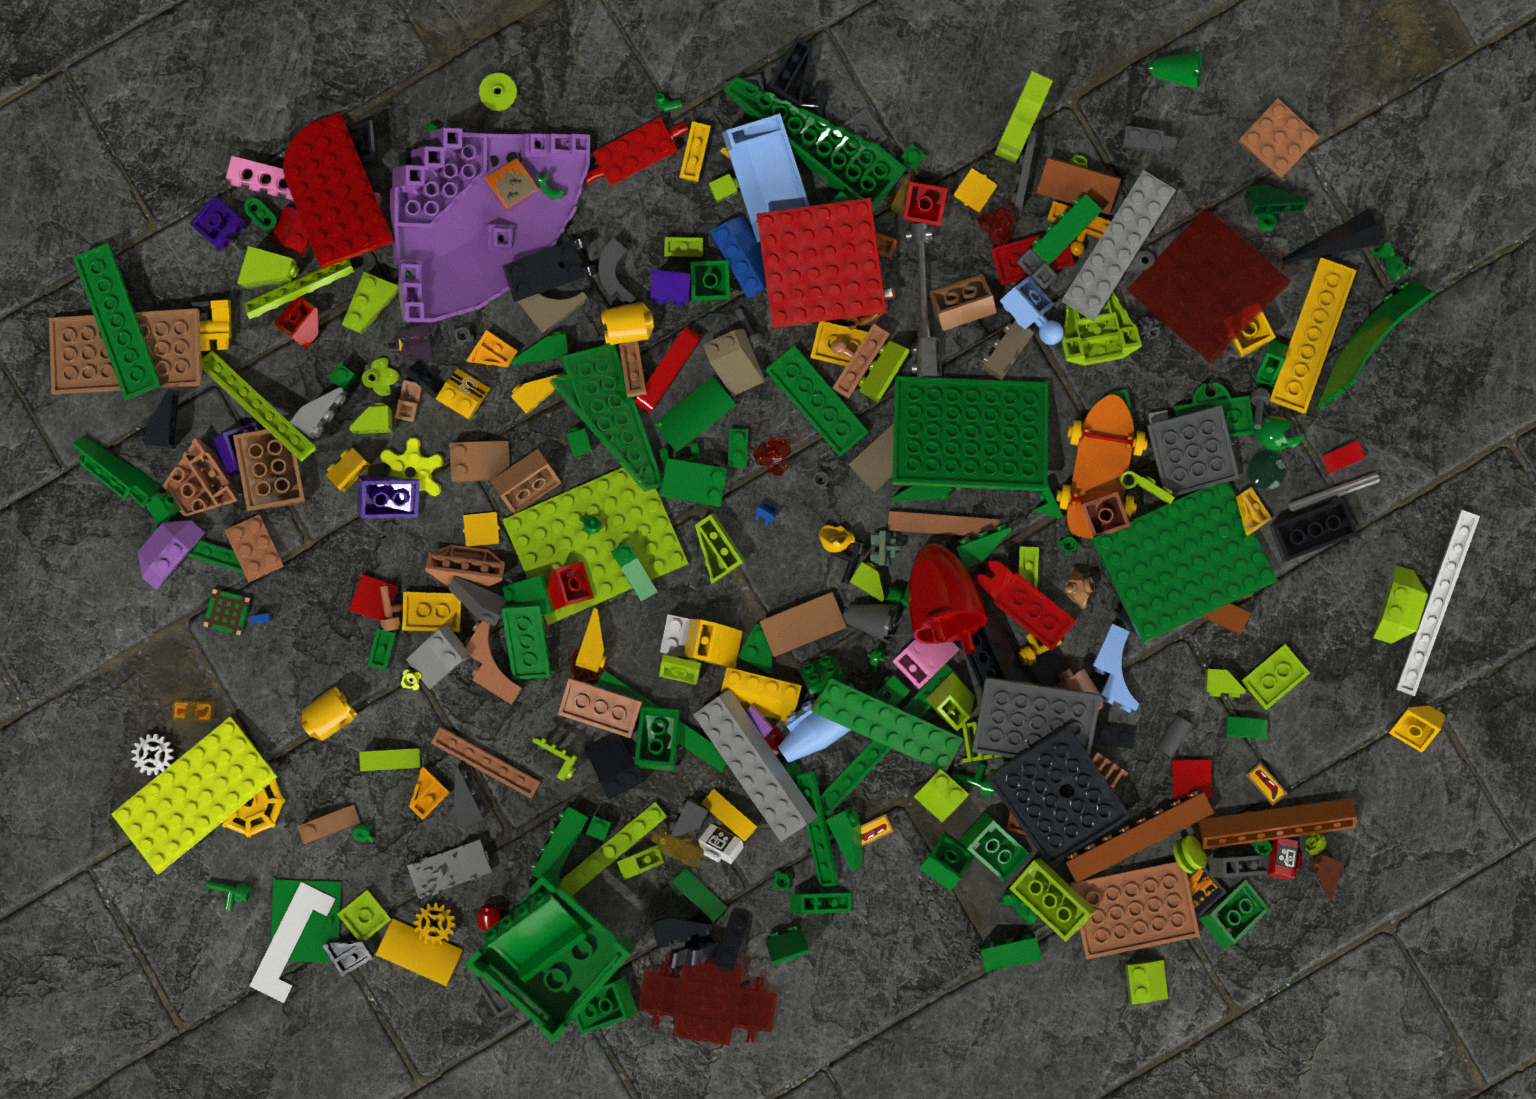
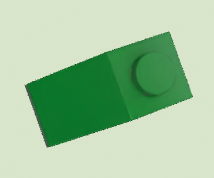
(1271, 363)

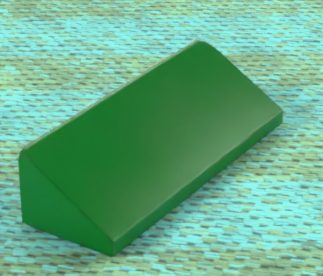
(699, 894)

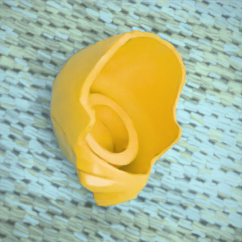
(835, 538)

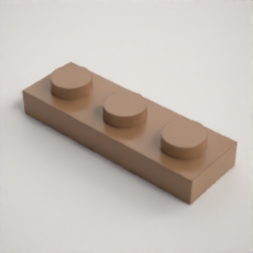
(632, 369)

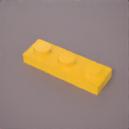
(695, 151)

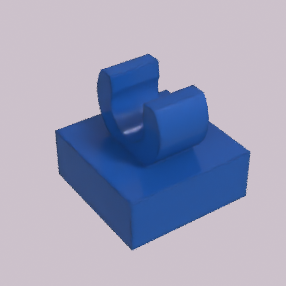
(766, 511)

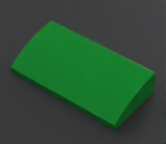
(694, 414)

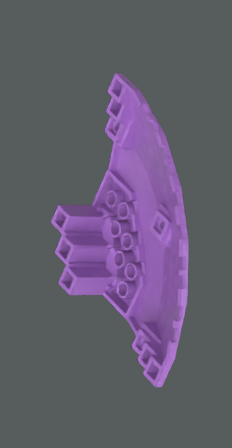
(451, 219)

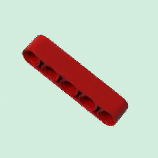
(668, 368)

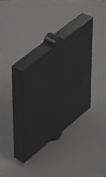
(1049, 666)

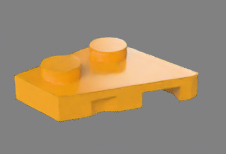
(492, 351)
(427, 794)

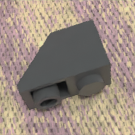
(690, 818)

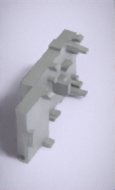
(449, 868)

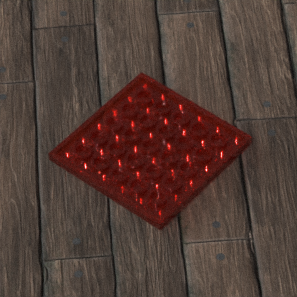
(1208, 286)

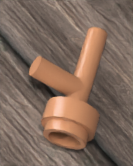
(389, 622)

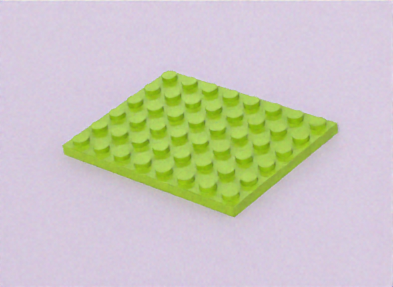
(554, 537)

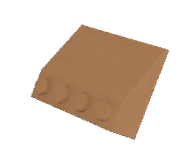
(267, 471)

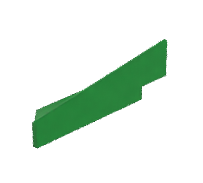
(116, 473)

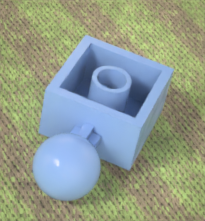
(1029, 305)

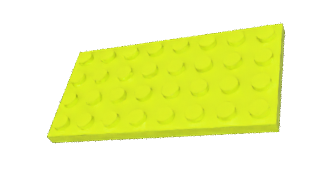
(194, 795)

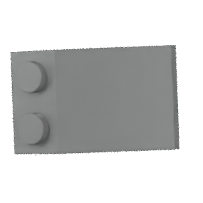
(438, 656)

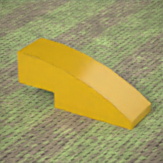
(729, 815)

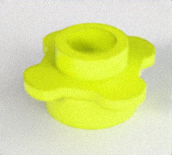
(406, 683)

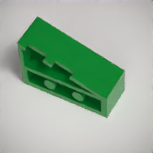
(1009, 952)

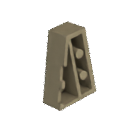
(1007, 350)

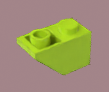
(1221, 681)

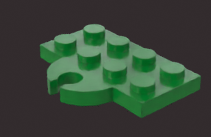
(1236, 410)

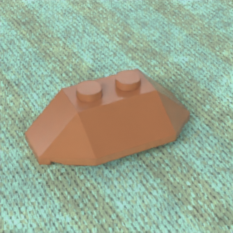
(468, 563)

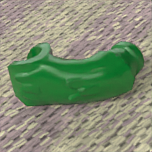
(549, 192)

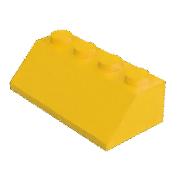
(770, 696)

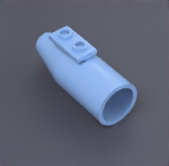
(809, 733)

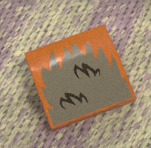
(511, 183)

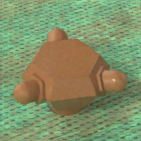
(1079, 587)

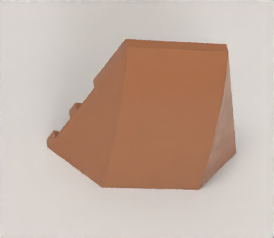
(200, 481)

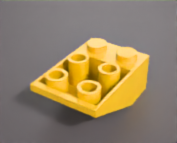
(712, 643)

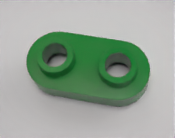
(261, 214)

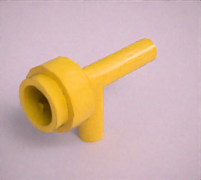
(1027, 655)

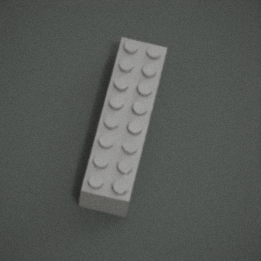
(1118, 245)
(755, 765)

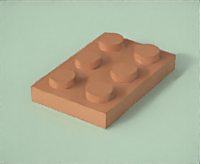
(254, 548)

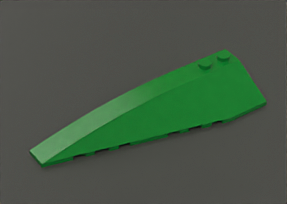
(829, 151)

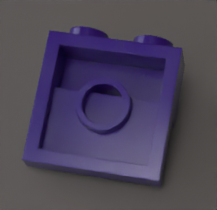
(217, 223)

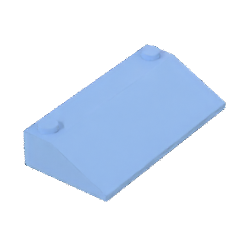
(765, 168)

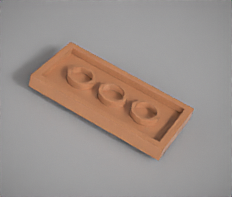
(600, 707)

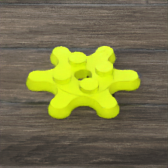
(413, 458)

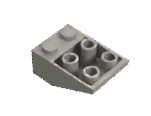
(315, 414)

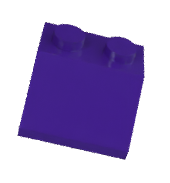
(226, 446)

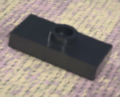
(425, 379)

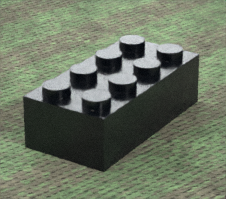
(1313, 530)

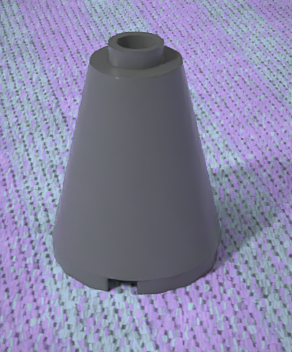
(872, 619)

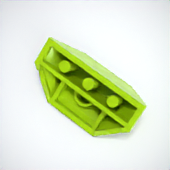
(1401, 606)

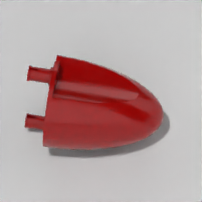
(943, 599)

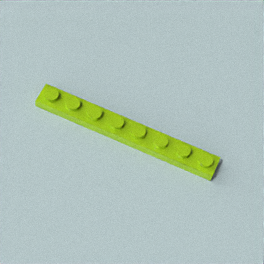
(257, 406)
(613, 848)

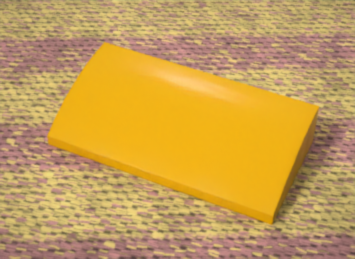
(407, 950)

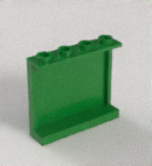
(535, 934)

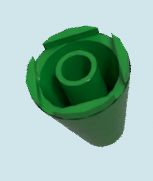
(1178, 69)

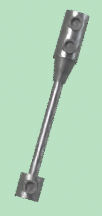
(926, 347)

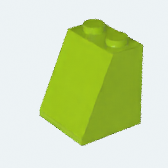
(266, 269)

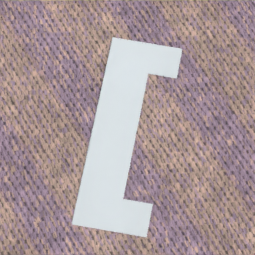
(303, 903)

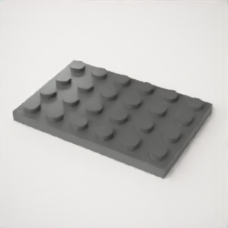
(1023, 714)

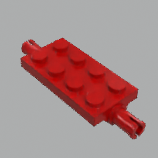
(635, 151)

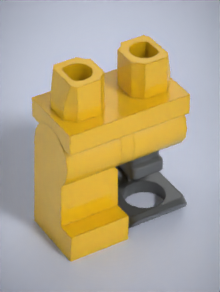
(219, 327)

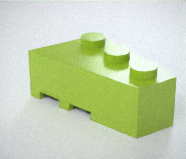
(718, 548)

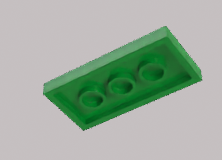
(526, 641)

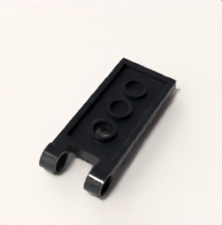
(541, 270)

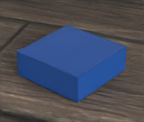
(263, 618)

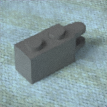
(1147, 140)

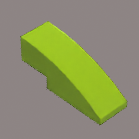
(389, 759)

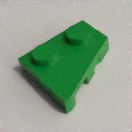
(757, 650)

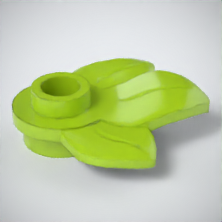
(383, 377)

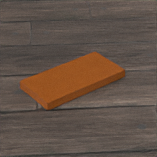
(1068, 181)

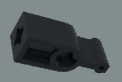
(695, 951)

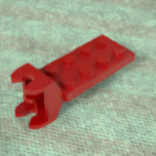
(1024, 604)

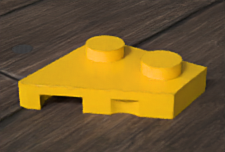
(1252, 511)

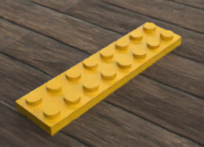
(1312, 335)

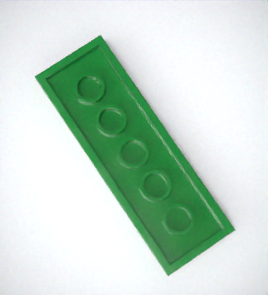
(816, 401)

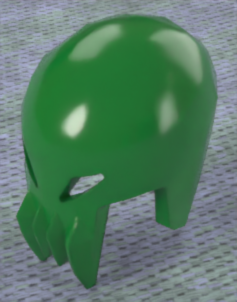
(1274, 434)

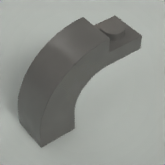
(608, 263)

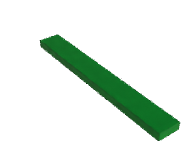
(686, 736)

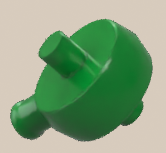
(591, 525)
(876, 657)
(362, 833)

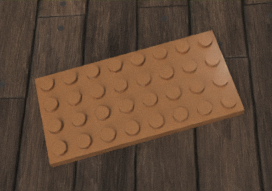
(83, 365)

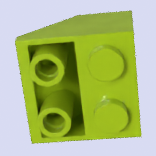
(952, 701)

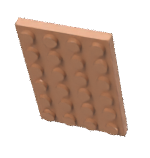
(1137, 910)

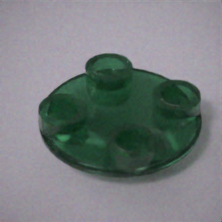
(1266, 470)

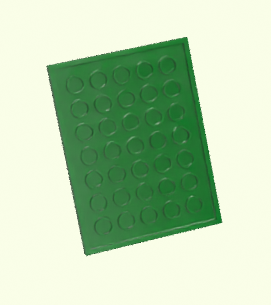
(970, 433)
(1183, 561)

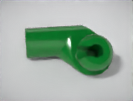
(667, 105)

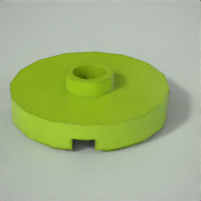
(504, 99)

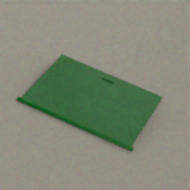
(318, 928)

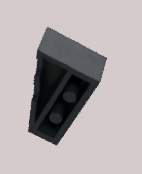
(791, 74)

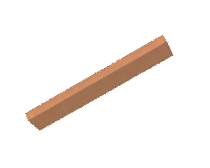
(939, 524)
(485, 762)

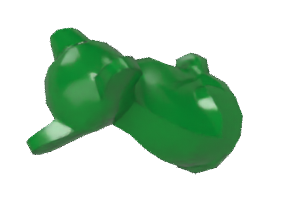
(1394, 264)
(1020, 907)

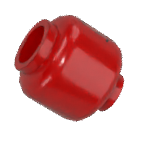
(488, 916)

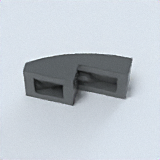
(1036, 268)

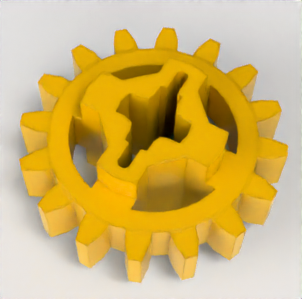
(428, 929)

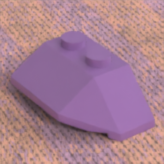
(167, 549)

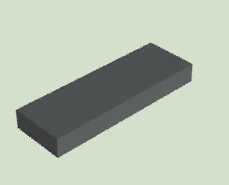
(495, 999)

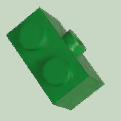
(891, 691)

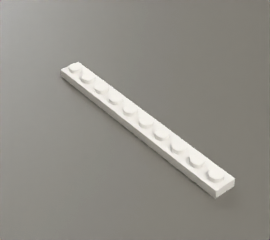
(1437, 603)

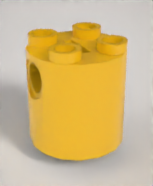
(627, 323)
(327, 714)

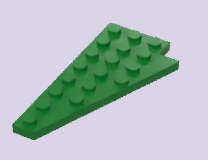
(598, 395)

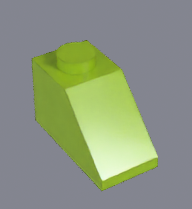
(868, 580)
(640, 862)

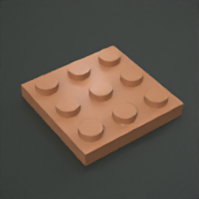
(1278, 138)

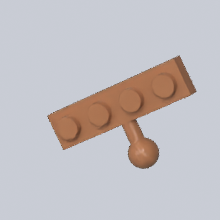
(859, 360)

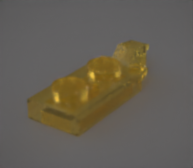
(678, 849)

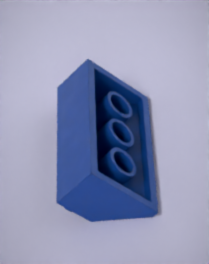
(744, 254)

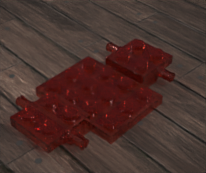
(707, 1002)

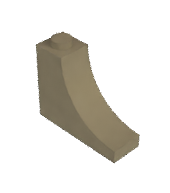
(548, 312)

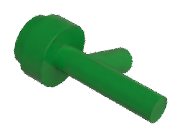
(894, 596)
(986, 787)
(240, 893)

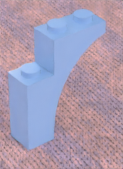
(1110, 661)

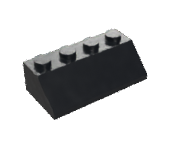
(993, 653)

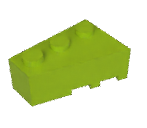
(368, 301)

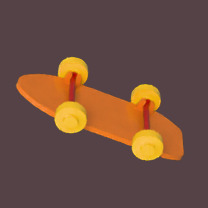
(1100, 459)

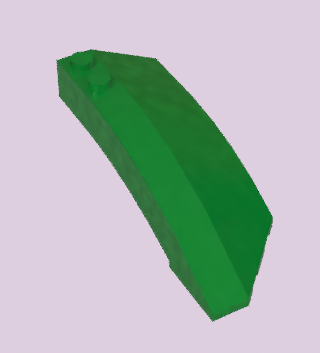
(1368, 336)

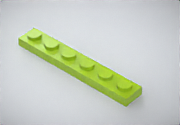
(297, 288)

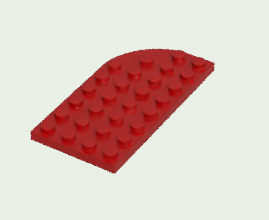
(333, 193)

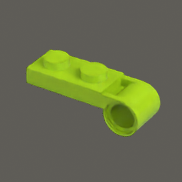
(1149, 485)

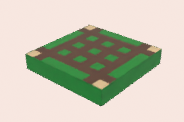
(227, 612)

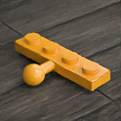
(1095, 228)

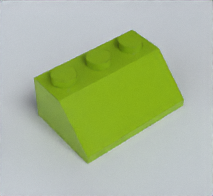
(883, 370)

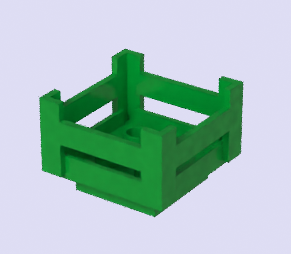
(567, 979)

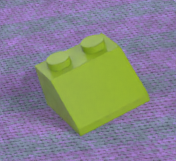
(374, 420)
(941, 795)
(1146, 981)

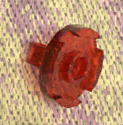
(999, 225)
(773, 453)

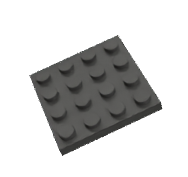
(1193, 450)

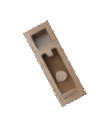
(328, 824)

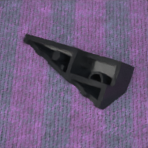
(1353, 235)

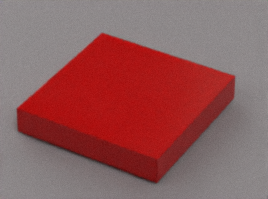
(368, 597)
(1191, 776)

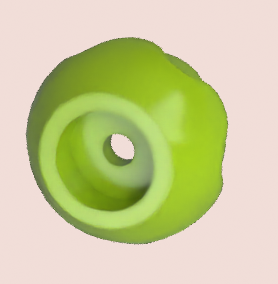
(1315, 844)

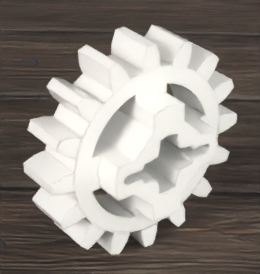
(157, 761)

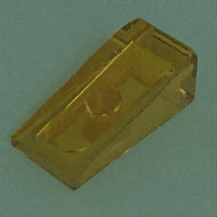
(899, 202)

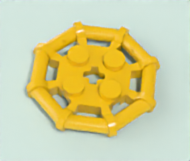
(257, 810)

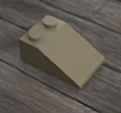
(734, 361)

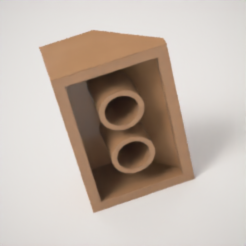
(962, 302)
(525, 481)

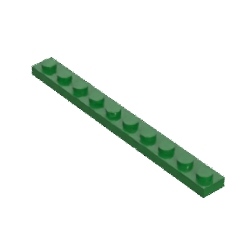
(876, 751)

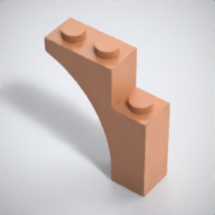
(489, 673)

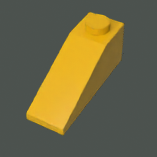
(533, 393)
(592, 647)

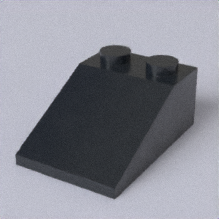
(162, 425)
(613, 765)

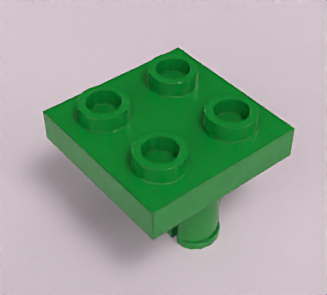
(816, 673)

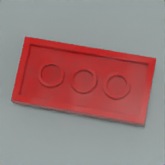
(1006, 255)

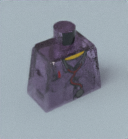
(413, 344)

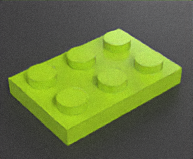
(1275, 677)

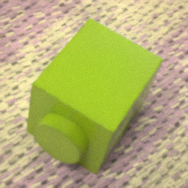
(724, 188)

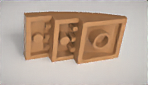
(803, 624)

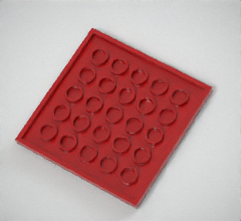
(821, 262)

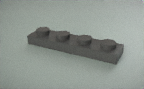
(1022, 177)

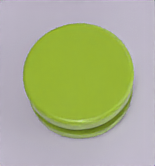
(1189, 854)

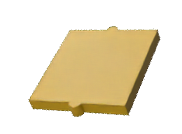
(975, 190)
(481, 529)

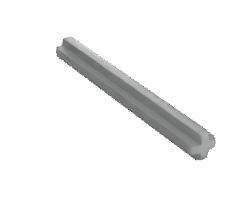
(1333, 492)

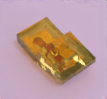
(192, 711)

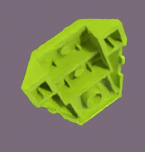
(1104, 340)

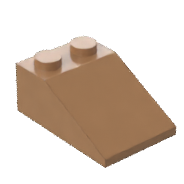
(478, 460)

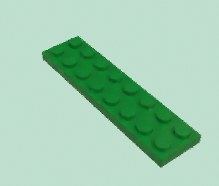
(117, 321)
(887, 724)

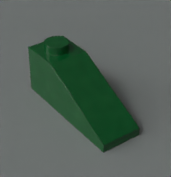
(1271, 200)

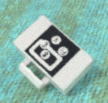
(720, 844)

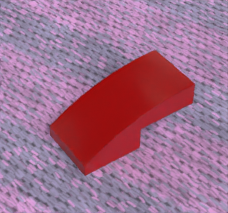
(1343, 457)

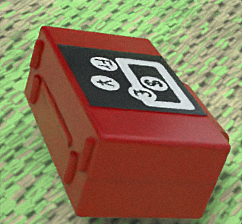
(1284, 858)

